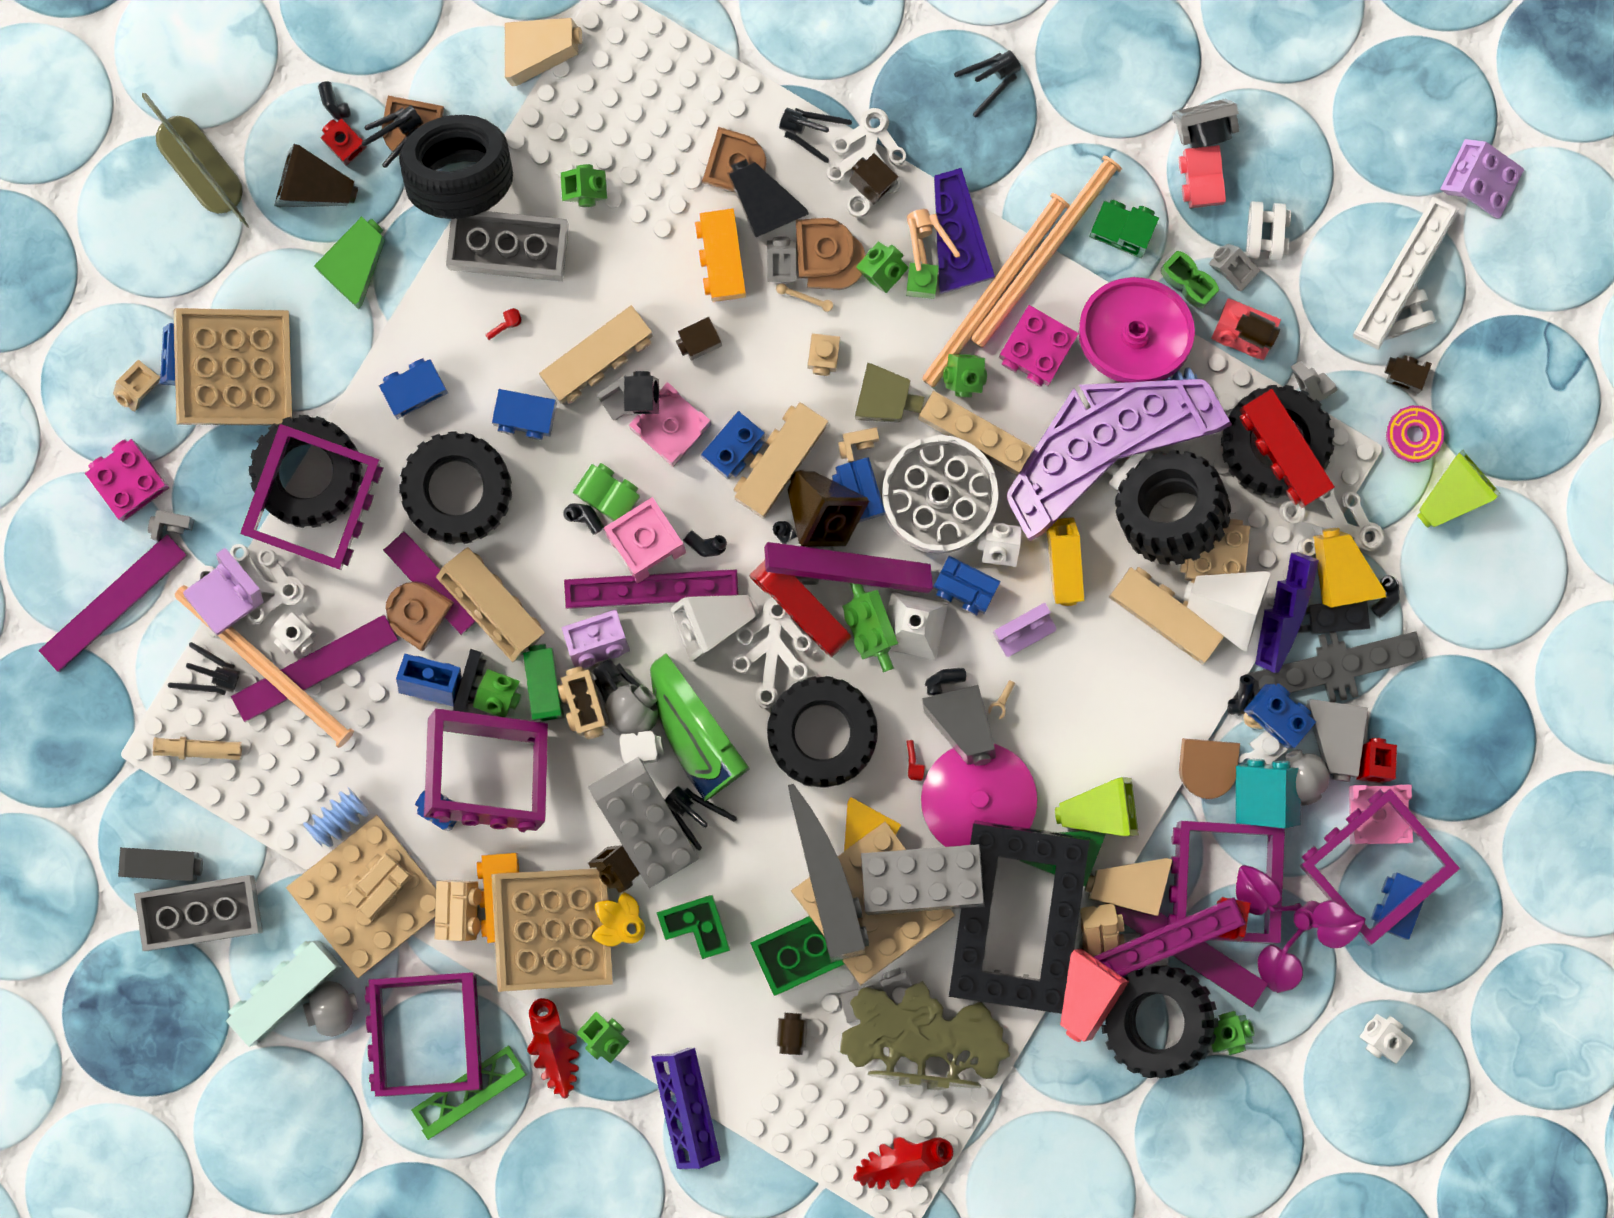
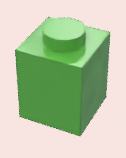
(923, 282)

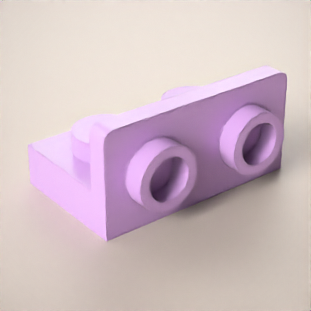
(1025, 630)
(595, 639)

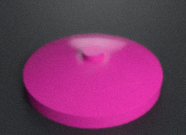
(1136, 330)
(963, 793)

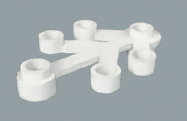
(868, 149)
(1336, 521)
(278, 588)
(772, 647)

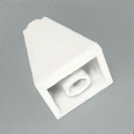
(1229, 603)
(710, 620)
(921, 639)

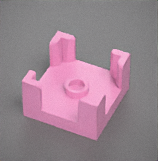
(674, 428)
(644, 538)
(1386, 824)

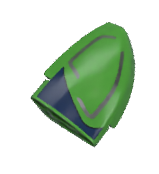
(693, 732)

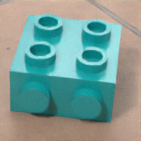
(1267, 794)

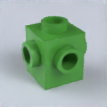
(589, 183)
(882, 266)
(965, 374)
(497, 694)
(1242, 1033)
(603, 1037)

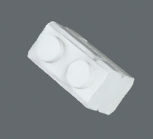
(644, 745)

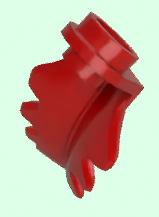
(552, 1046)
(904, 1162)

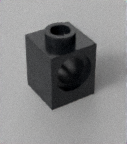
(641, 393)

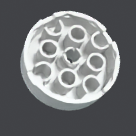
(945, 524)

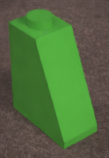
(353, 260)

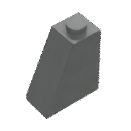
(963, 723)
(159, 864)

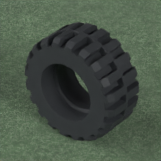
(1237, 440)
(446, 449)
(1160, 478)
(333, 499)
(850, 703)
(1198, 1023)

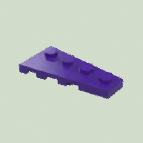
(961, 224)

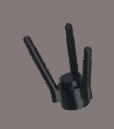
(1002, 65)
(404, 119)
(795, 121)
(608, 677)
(224, 678)
(680, 802)

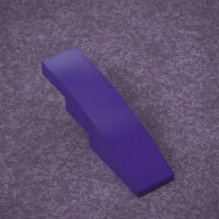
(1285, 618)

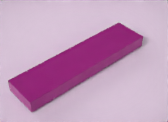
(420, 568)

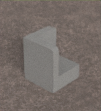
(613, 399)

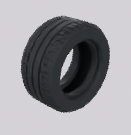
(461, 191)

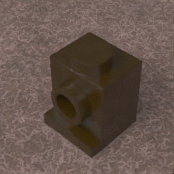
(1407, 373)
(615, 868)

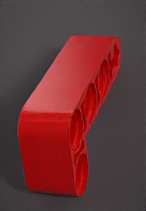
(803, 609)

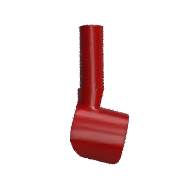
(512, 319)
(915, 771)

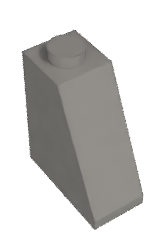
(1339, 736)

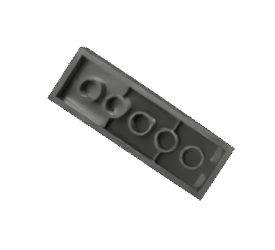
(831, 890)

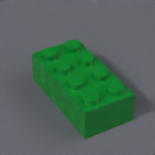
(793, 955)

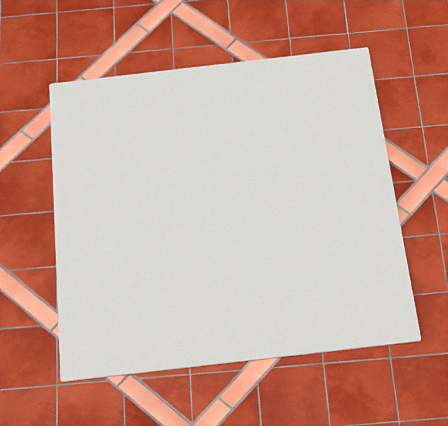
(1086, 700)

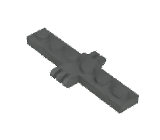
(1338, 666)

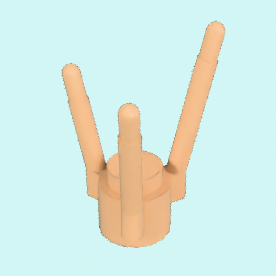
(921, 226)

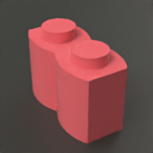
(1203, 176)

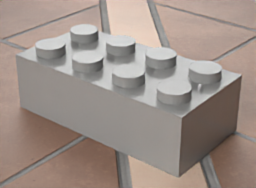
(508, 245)
(643, 822)
(922, 879)
(198, 913)

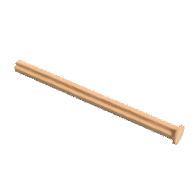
(1045, 251)
(996, 288)
(278, 679)

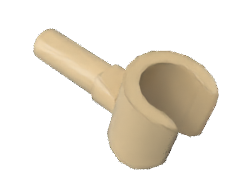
(1003, 698)

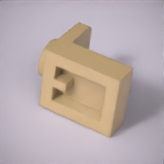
(823, 354)
(135, 385)
(862, 439)

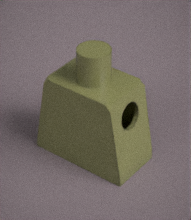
(885, 396)

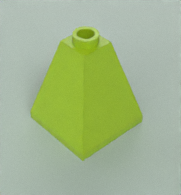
(1457, 492)
(1102, 809)

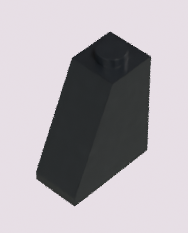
(763, 198)

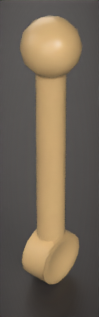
(826, 305)

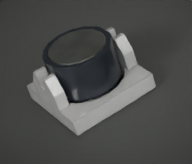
(1207, 123)

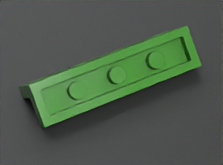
(474, 1102)

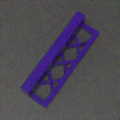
(690, 1109)

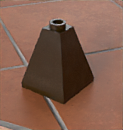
(312, 182)
(824, 509)

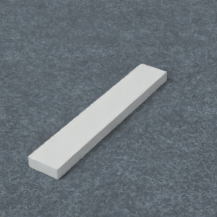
(1405, 273)

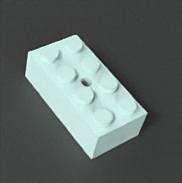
(280, 996)

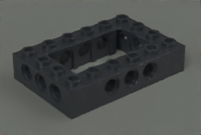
(1033, 845)

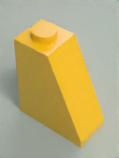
(1065, 562)
(1344, 570)
(863, 820)

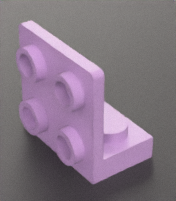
(1483, 176)
(224, 594)

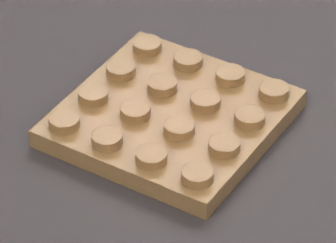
(232, 366)
(547, 930)
(350, 932)
(887, 933)

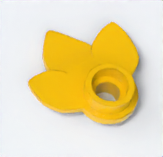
(615, 920)

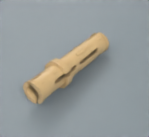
(197, 748)

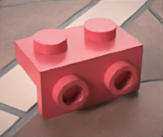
(1228, 336)

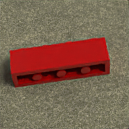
(1286, 448)

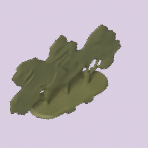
(198, 163)
(920, 1032)

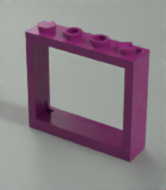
(268, 476)
(492, 727)
(1355, 820)
(1274, 869)
(375, 1025)

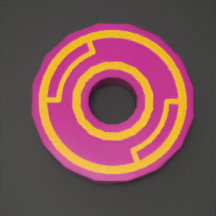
(1431, 429)

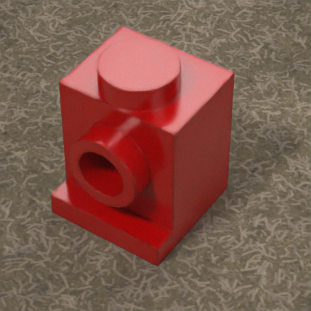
(349, 148)
(1385, 757)

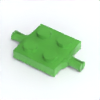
(870, 626)

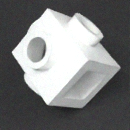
(1000, 544)
(301, 641)
(1386, 1038)

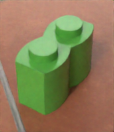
(1184, 275)
(606, 493)

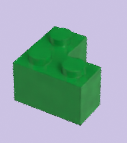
(1123, 228)
(700, 918)

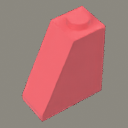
(1089, 995)

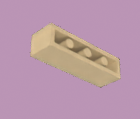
(596, 355)
(989, 439)
(781, 459)
(490, 604)
(1166, 614)

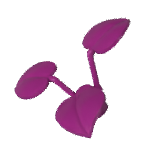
(1334, 922)

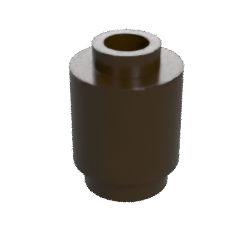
(1257, 330)
(792, 1034)

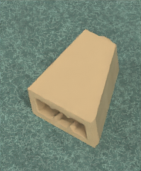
(538, 46)
(1132, 885)

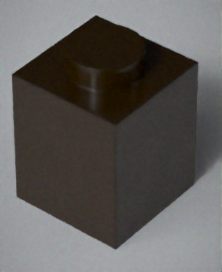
(872, 178)
(698, 339)

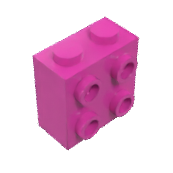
(1037, 346)
(126, 479)

